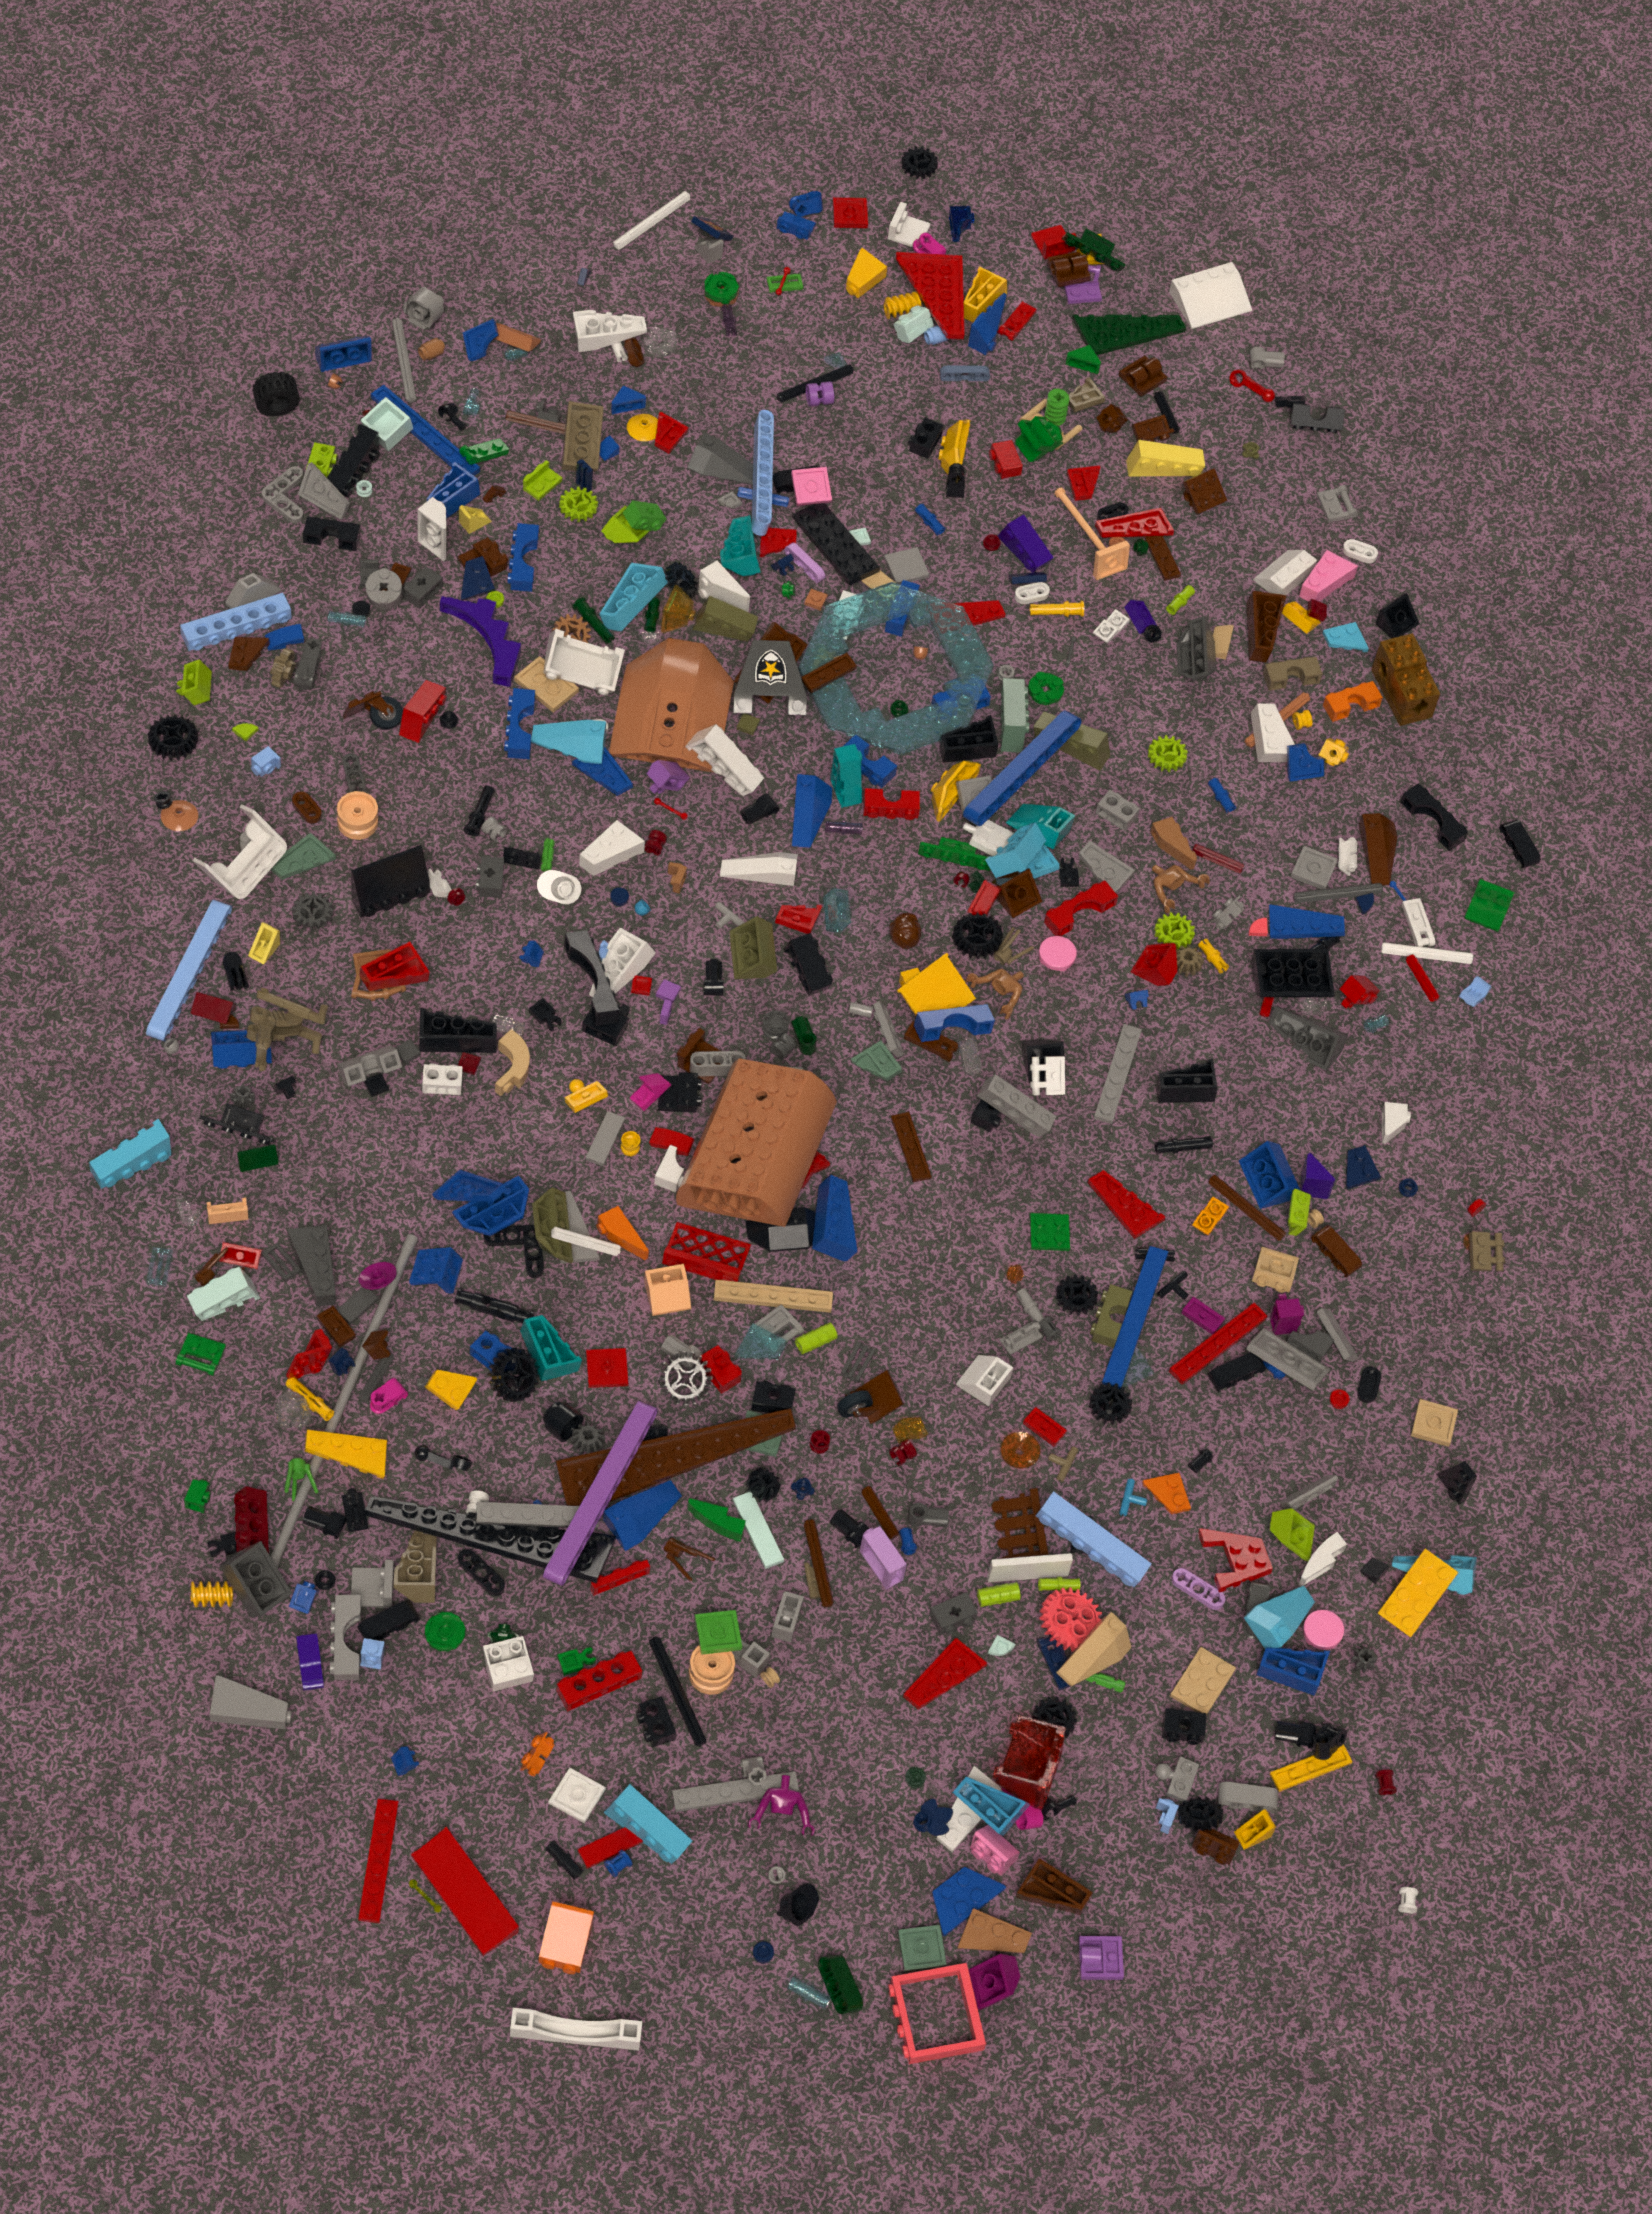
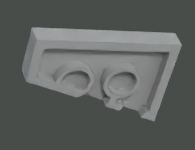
(322, 492)
(1105, 866)

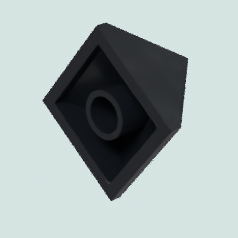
(1397, 617)

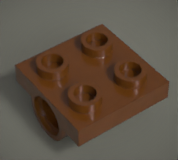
(1069, 268)
(1143, 375)
(1204, 491)

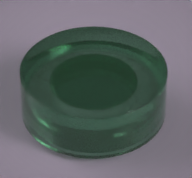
(915, 1777)

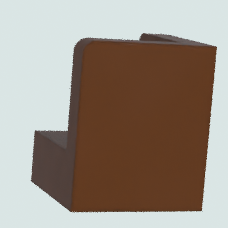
(376, 1345)

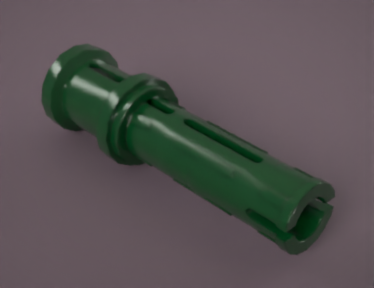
(589, 616)

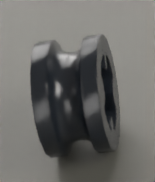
(163, 804)

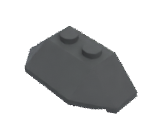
(1196, 650)

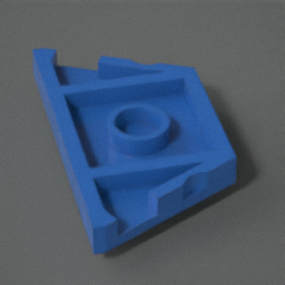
(960, 1895)

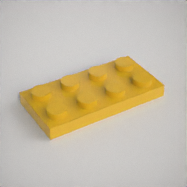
(1418, 1593)

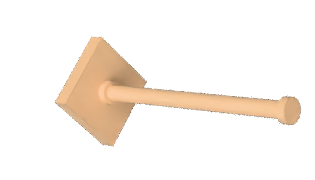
(1107, 560)

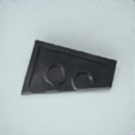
(1458, 1481)

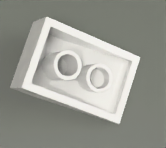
(718, 583)

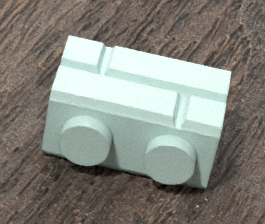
(913, 324)

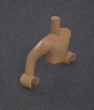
(1172, 879)
(1003, 984)

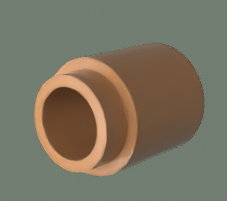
(431, 349)

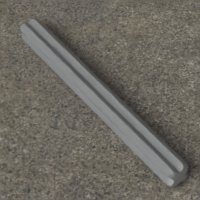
(403, 360)

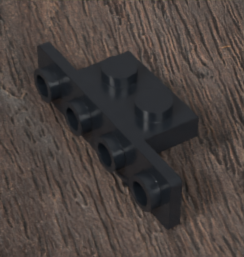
(240, 1120)

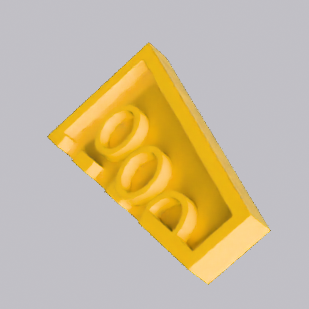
(356, 1451)

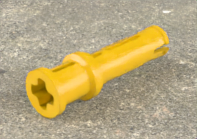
(1054, 609)

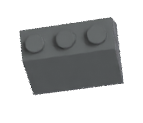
(255, 1579)

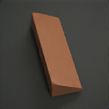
(516, 338)

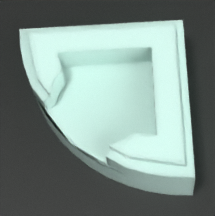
(1000, 1646)

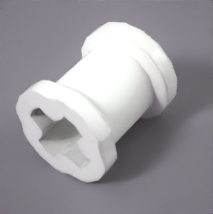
(1408, 1899)

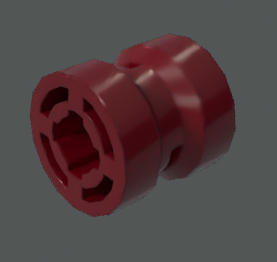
(655, 842)
(903, 1452)

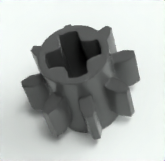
(243, 1097)
(1359, 1661)

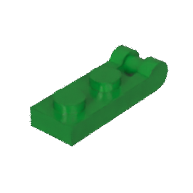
(484, 451)

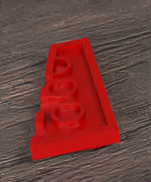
(1142, 523)
(946, 1672)

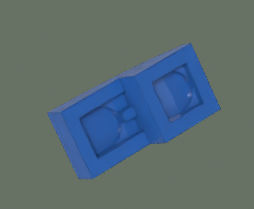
(285, 636)

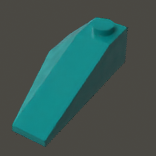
(740, 548)

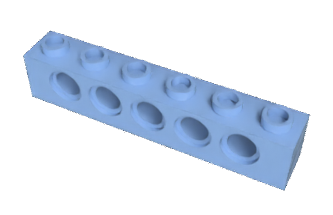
(235, 622)

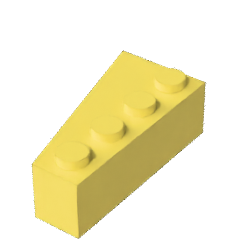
(1164, 460)

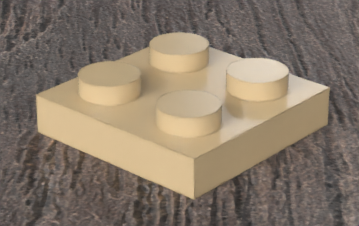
(1434, 1422)

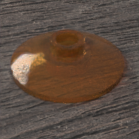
(1023, 1442)

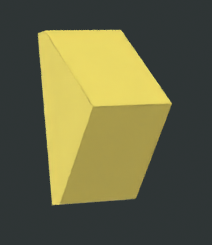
(472, 518)
(265, 943)

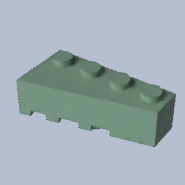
(1014, 714)

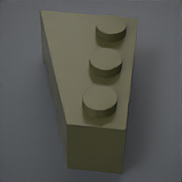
(725, 620)

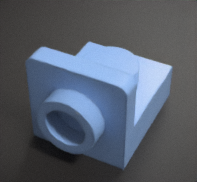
(1169, 1811)

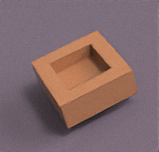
(816, 599)

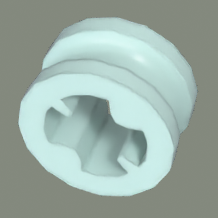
(364, 483)

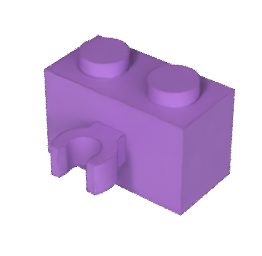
(667, 776)

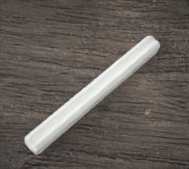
(1428, 953)

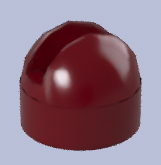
(961, 875)

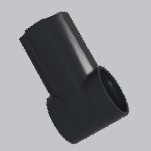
(763, 807)
(713, 981)
(328, 1523)
(849, 1527)
(1300, 1733)

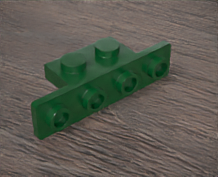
(1096, 246)

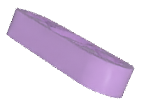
(801, 559)
(1197, 1581)

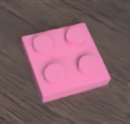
(811, 486)

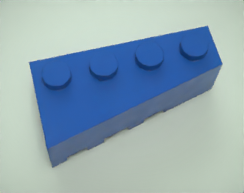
(834, 1220)

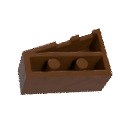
(1054, 1889)

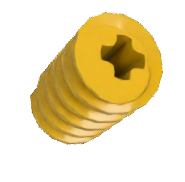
(900, 304)
(211, 1594)

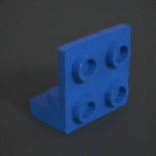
(437, 1267)

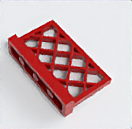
(702, 1264)

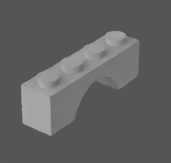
(347, 1613)

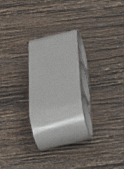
(707, 1059)
(1248, 1796)

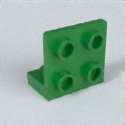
(1489, 905)

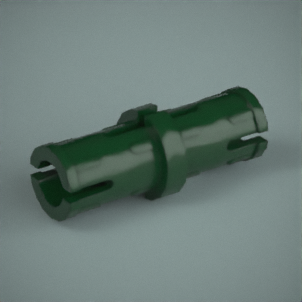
(652, 615)

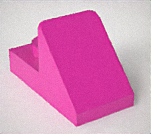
(653, 1087)

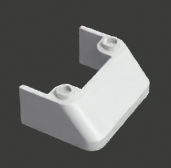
(252, 862)

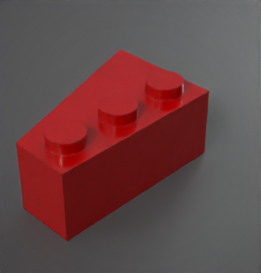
(421, 710)
(395, 969)

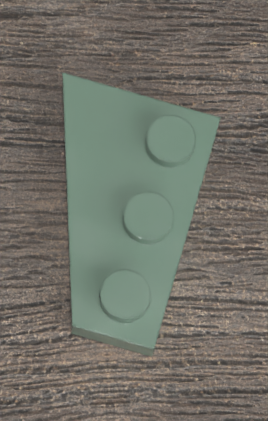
(302, 857)

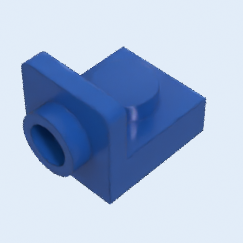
(303, 1597)

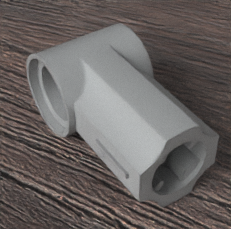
(1261, 358)
(673, 1345)
(754, 1769)

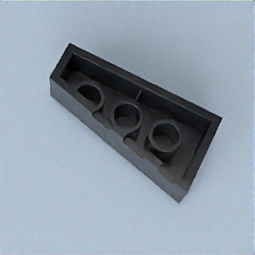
(356, 461)
(455, 1034)

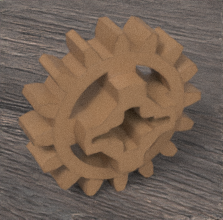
(567, 627)

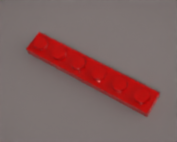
(1218, 1343)
(378, 1861)

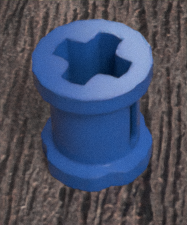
(618, 1863)

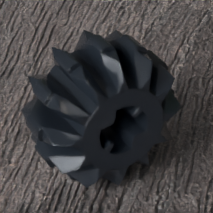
(763, 1484)

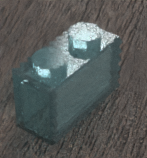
(837, 910)

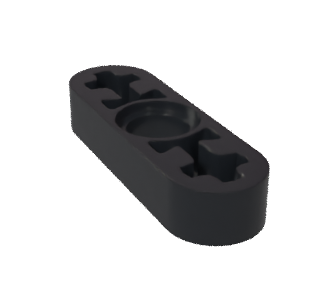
(481, 1565)

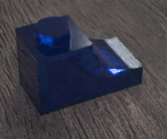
(960, 220)

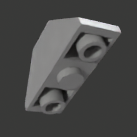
(251, 589)

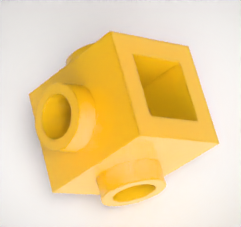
(1328, 751)

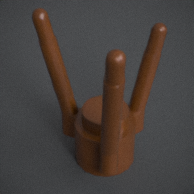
(205, 1274)
(676, 1548)

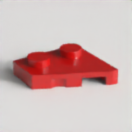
(669, 432)
(798, 917)

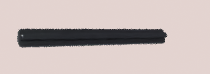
(677, 1691)

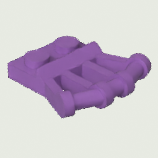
(1085, 291)

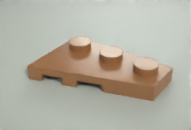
(992, 1934)

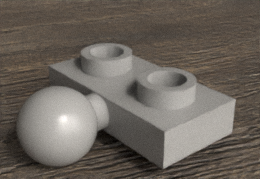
(1181, 1777)

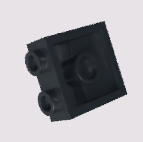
(681, 1094)

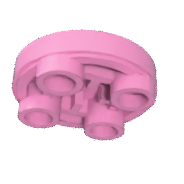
(1057, 953)
(1323, 1629)

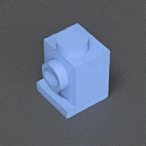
(265, 762)
(372, 1653)

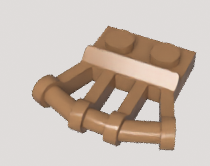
(361, 959)

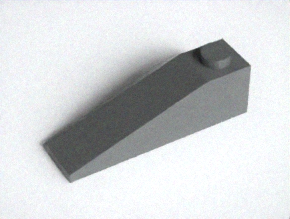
(719, 460)
(1317, 1040)

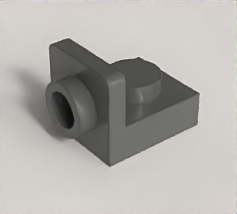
(550, 413)
(367, 567)

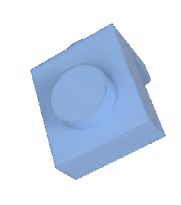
(1475, 992)

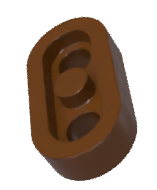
(634, 352)
(307, 808)

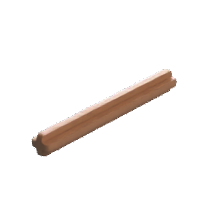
(1285, 713)

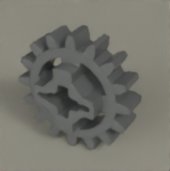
(321, 913)

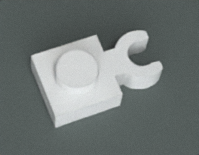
(439, 886)

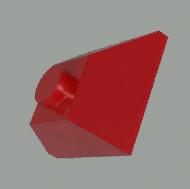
(1157, 964)

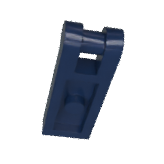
(1054, 1659)

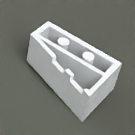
(1270, 734)

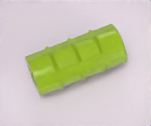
(816, 1338)
(998, 1594)

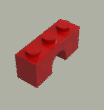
(876, 805)

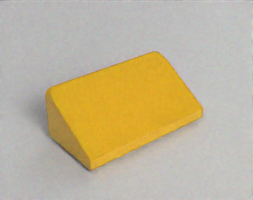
(1300, 617)

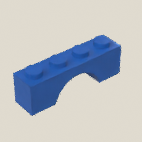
(525, 540)
(522, 706)
(975, 1019)

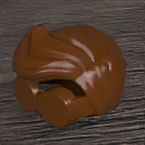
(905, 930)

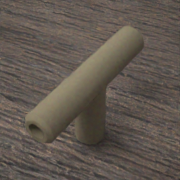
(1065, 1463)

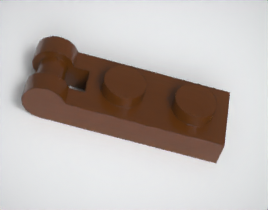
(932, 1046)

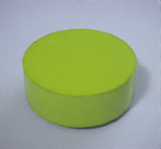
(496, 596)

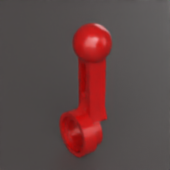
(1267, 395)

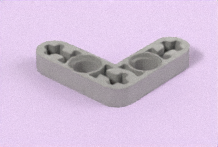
(279, 494)

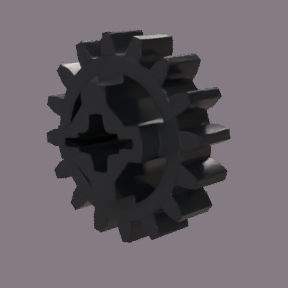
(919, 162)
(681, 577)
(1079, 1302)
(1101, 1398)
(1052, 1709)
(1200, 1814)

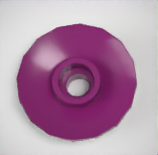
(377, 1275)

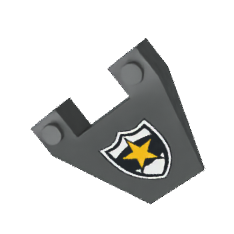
(770, 672)

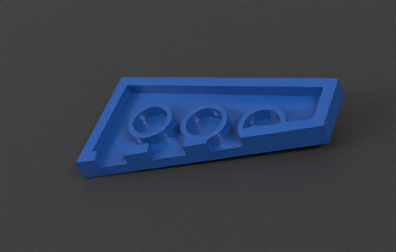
(1299, 923)
(469, 1187)

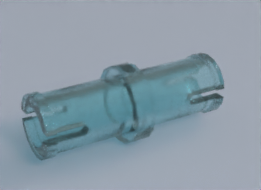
(346, 618)
(808, 1993)

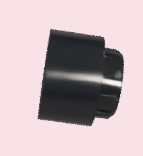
(561, 1420)

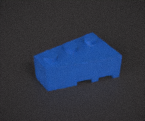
(456, 489)
(1294, 1668)

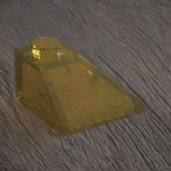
(677, 611)

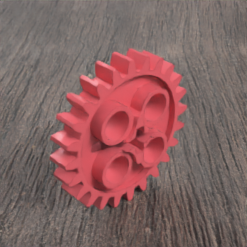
(1070, 1618)

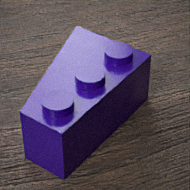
(1025, 544)

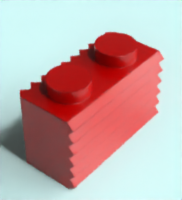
(1006, 459)

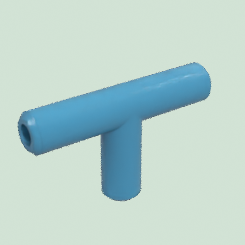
(1128, 1497)

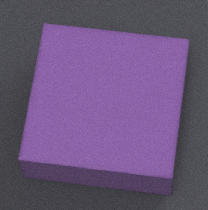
(668, 991)
(665, 1013)

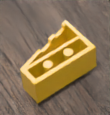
(983, 293)

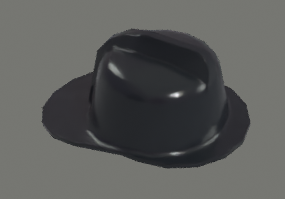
(799, 1904)

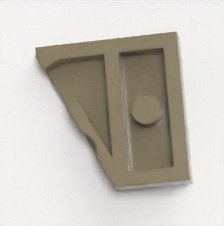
(1085, 396)

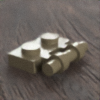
(1481, 1251)

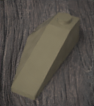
(417, 1569)

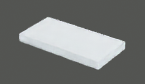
(1029, 1567)

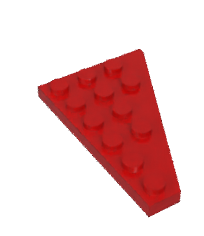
(940, 286)

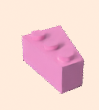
(1327, 576)

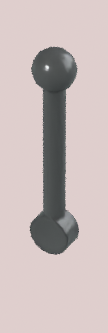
(1073, 639)

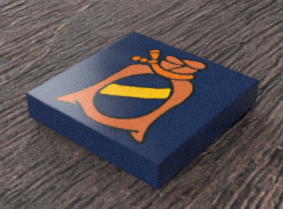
(712, 228)

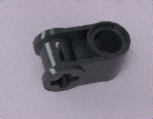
(956, 481)
(1327, 1741)

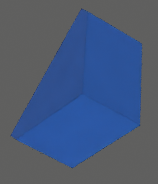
(627, 400)

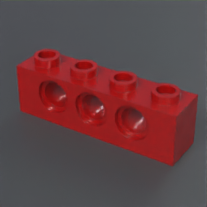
(574, 1698)

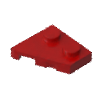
(1083, 481)
(776, 540)

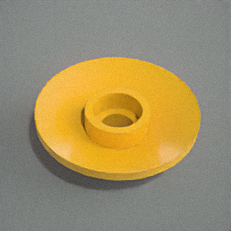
(642, 432)

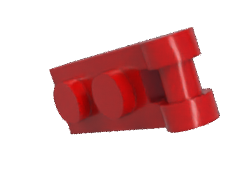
(1017, 321)

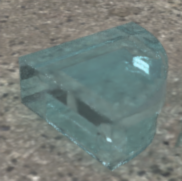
(835, 360)

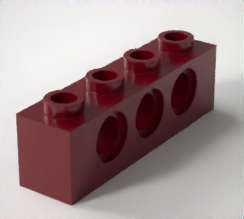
(251, 1518)

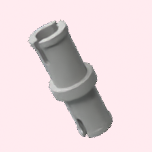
(1029, 1305)

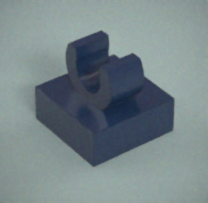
(782, 563)
(341, 1362)

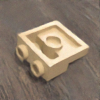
(1275, 1270)

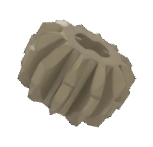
(1189, 960)

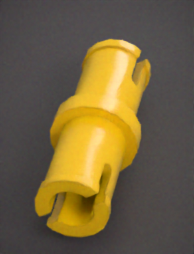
(1213, 956)

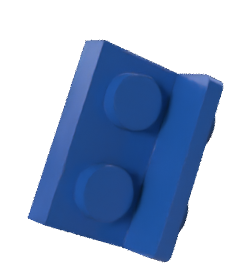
(795, 225)

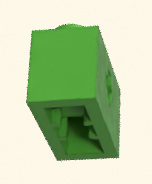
(644, 516)

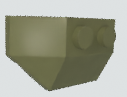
(552, 1212)

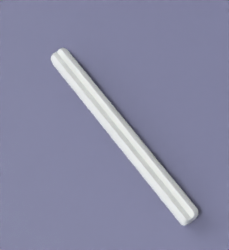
(651, 220)

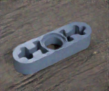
(953, 373)

